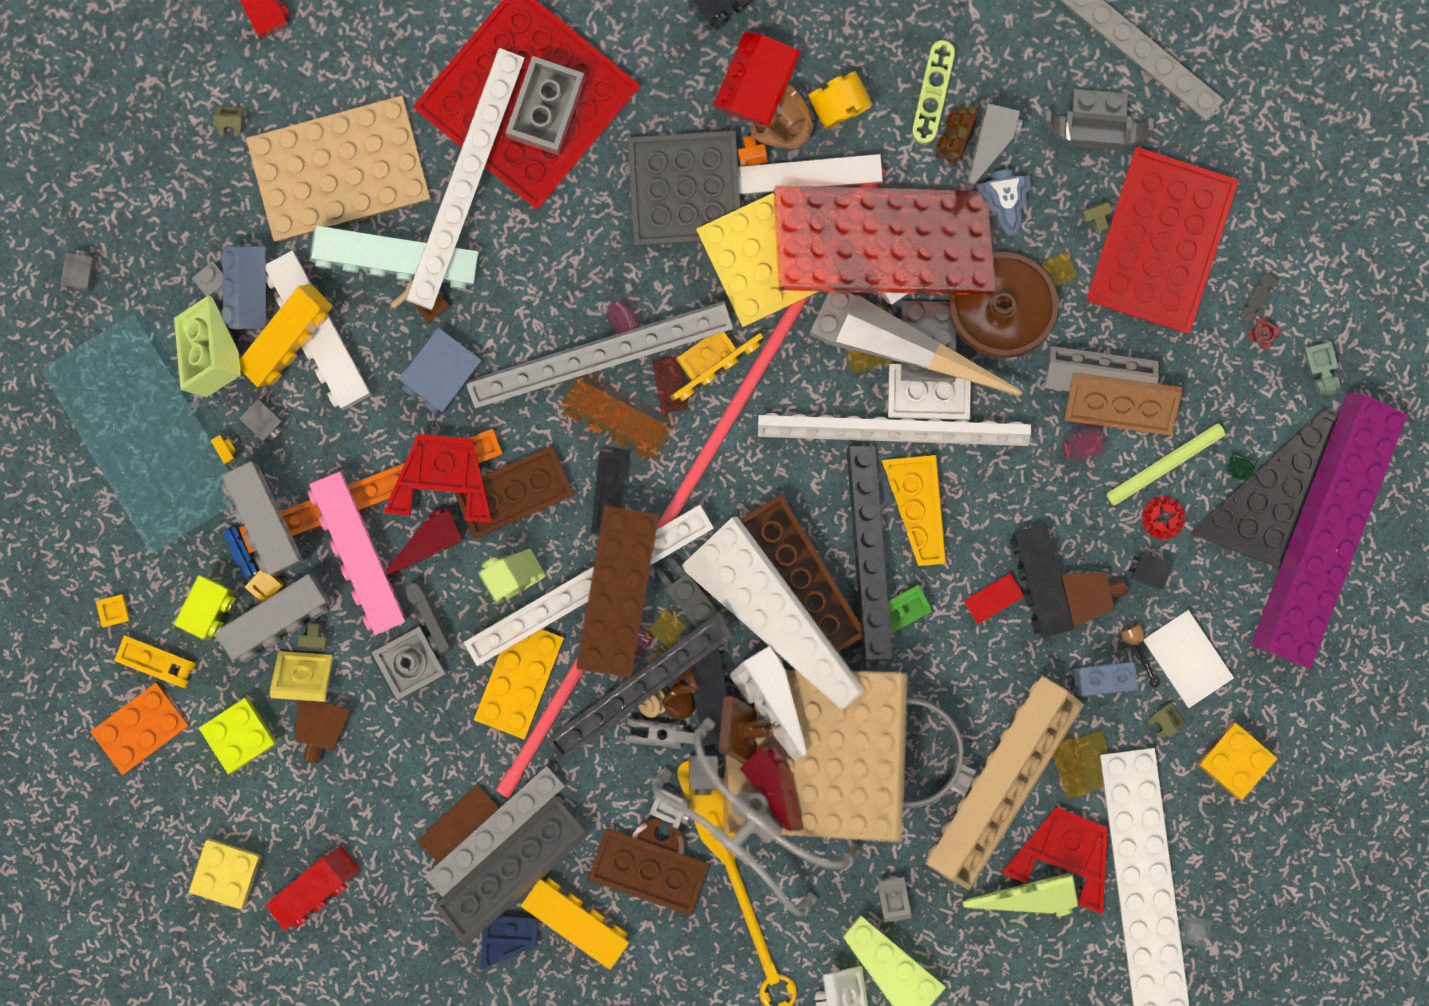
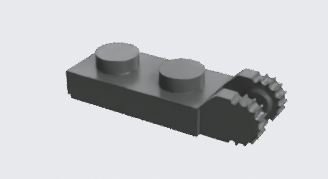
(688, 595)
(428, 616)

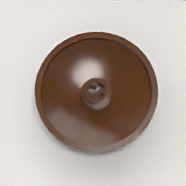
(1012, 318)

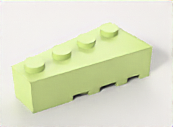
(892, 969)

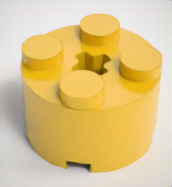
(840, 100)

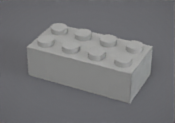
(262, 519)
(273, 618)

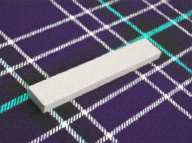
(815, 173)

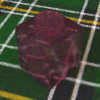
(1083, 446)

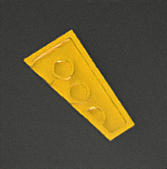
(919, 503)

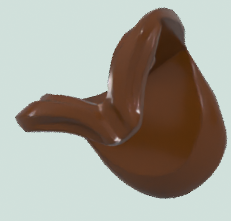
(679, 701)

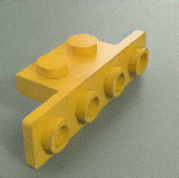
(709, 356)

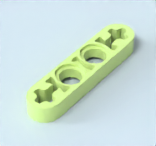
(931, 92)

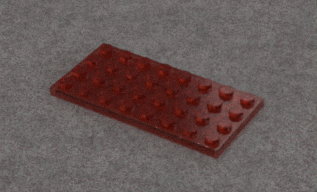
(883, 240)

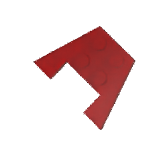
(445, 466)
(1071, 845)

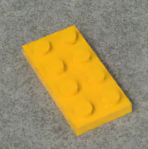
(519, 683)

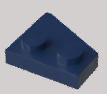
(507, 937)

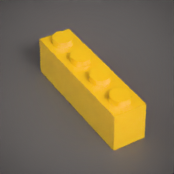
(285, 335)
(575, 923)

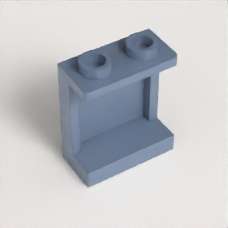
(439, 371)
(1105, 679)

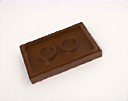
(458, 823)

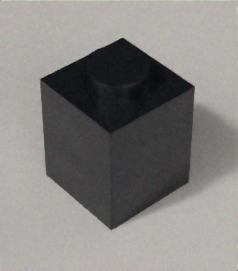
(1150, 570)

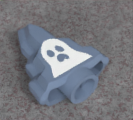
(1006, 198)

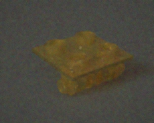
(1080, 764)

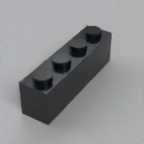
(1042, 580)
(711, 690)

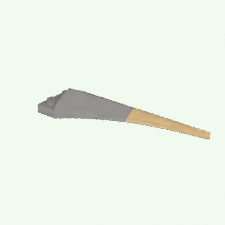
(863, 327)

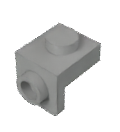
(210, 282)
(668, 813)
(894, 899)

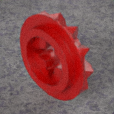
(1157, 528)

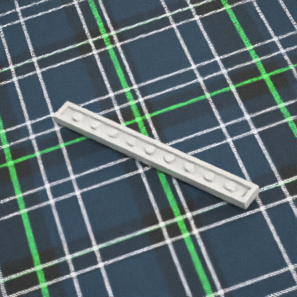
(464, 179)
(893, 430)
(576, 592)

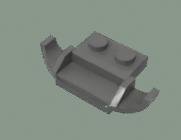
(1098, 122)

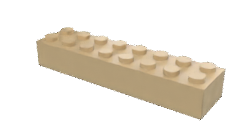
(1004, 783)

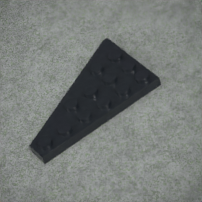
(1267, 506)

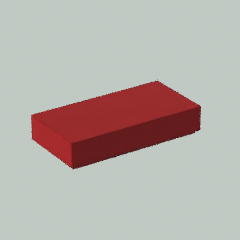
(993, 598)

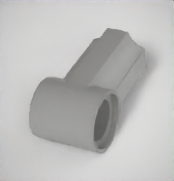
(759, 804)

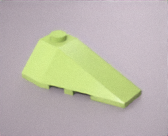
(1042, 896)

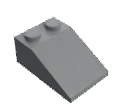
(996, 133)

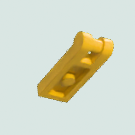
(153, 661)

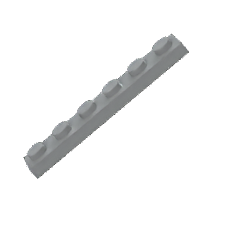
(494, 831)

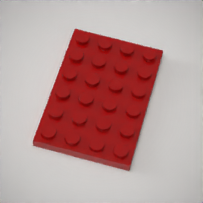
(1162, 240)

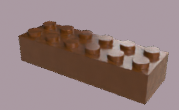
(803, 571)
(617, 591)

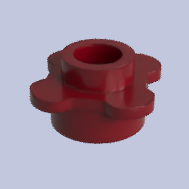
(1256, 334)

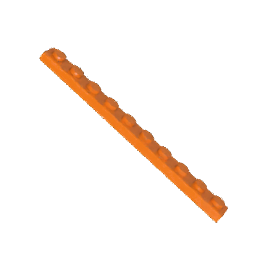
(372, 489)

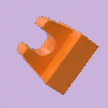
(752, 153)

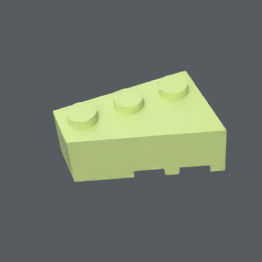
(511, 574)

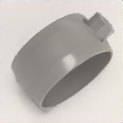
(961, 775)

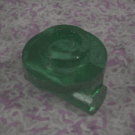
(1241, 466)

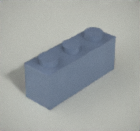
(244, 287)

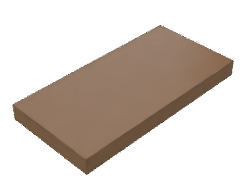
(1122, 403)

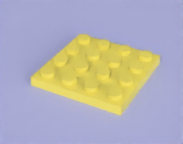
(746, 260)

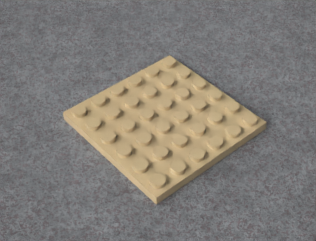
(853, 759)

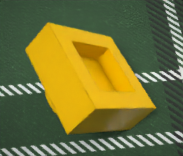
(225, 449)
(264, 586)
(113, 611)

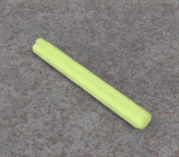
(1166, 464)

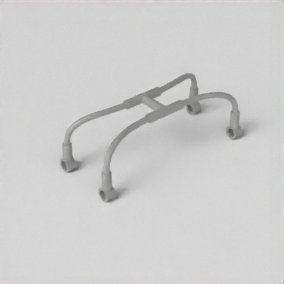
(754, 820)

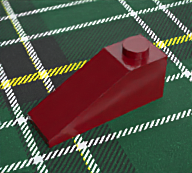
(430, 539)
(774, 780)

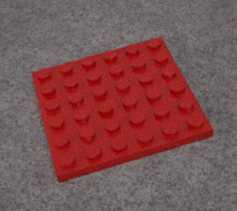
(527, 31)

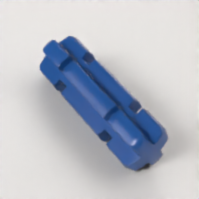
(240, 552)

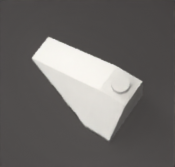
(765, 683)

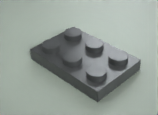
(935, 322)

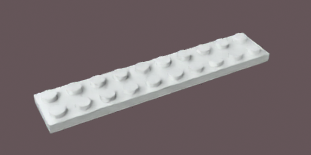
(1144, 878)

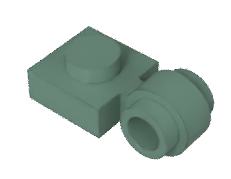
(1322, 360)

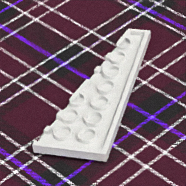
(752, 589)

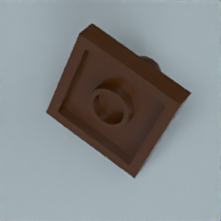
(741, 729)

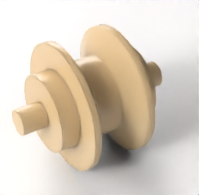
(653, 705)

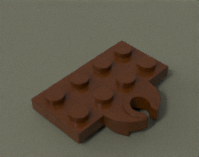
(650, 867)

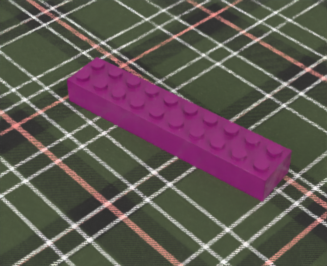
(1329, 530)

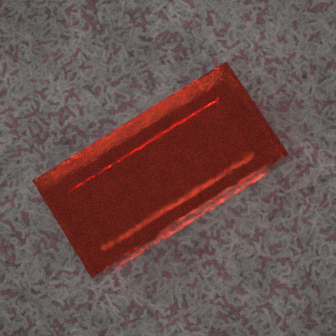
(668, 381)

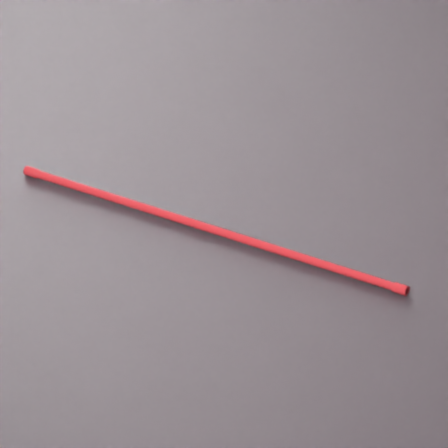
(514, 774)

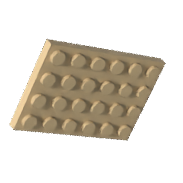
(338, 168)

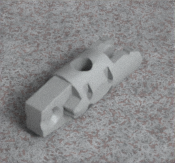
(674, 737)

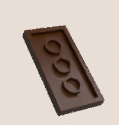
(520, 490)

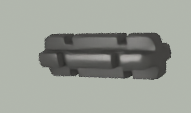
(1258, 298)

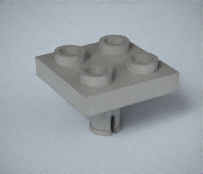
(408, 663)

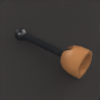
(1134, 638)

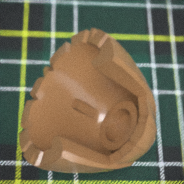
(790, 123)

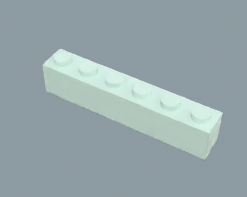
(384, 256)

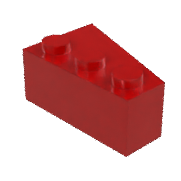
(313, 888)

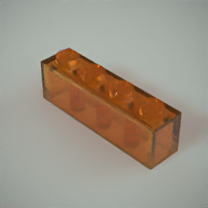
(615, 418)

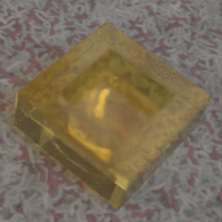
(1060, 269)
(666, 628)

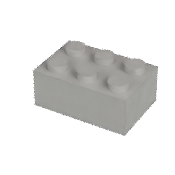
(545, 105)

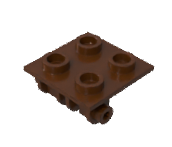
(959, 125)

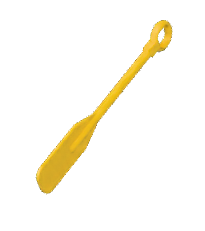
(711, 809)

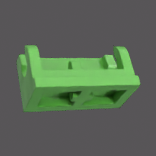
(907, 608)

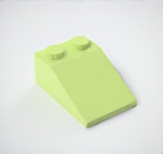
(205, 349)

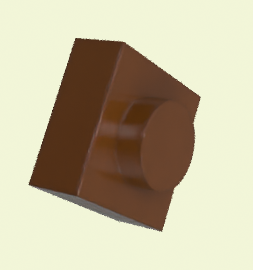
(439, 307)

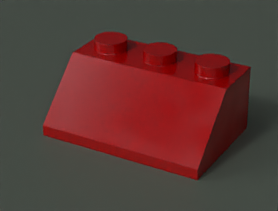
(756, 79)

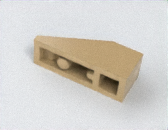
(736, 783)

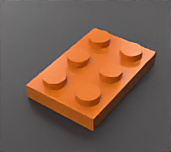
(139, 728)

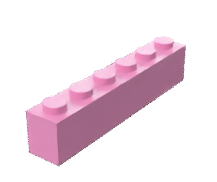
(357, 553)

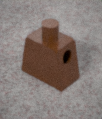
(1090, 595)
(319, 727)

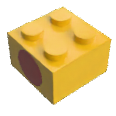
(1236, 761)

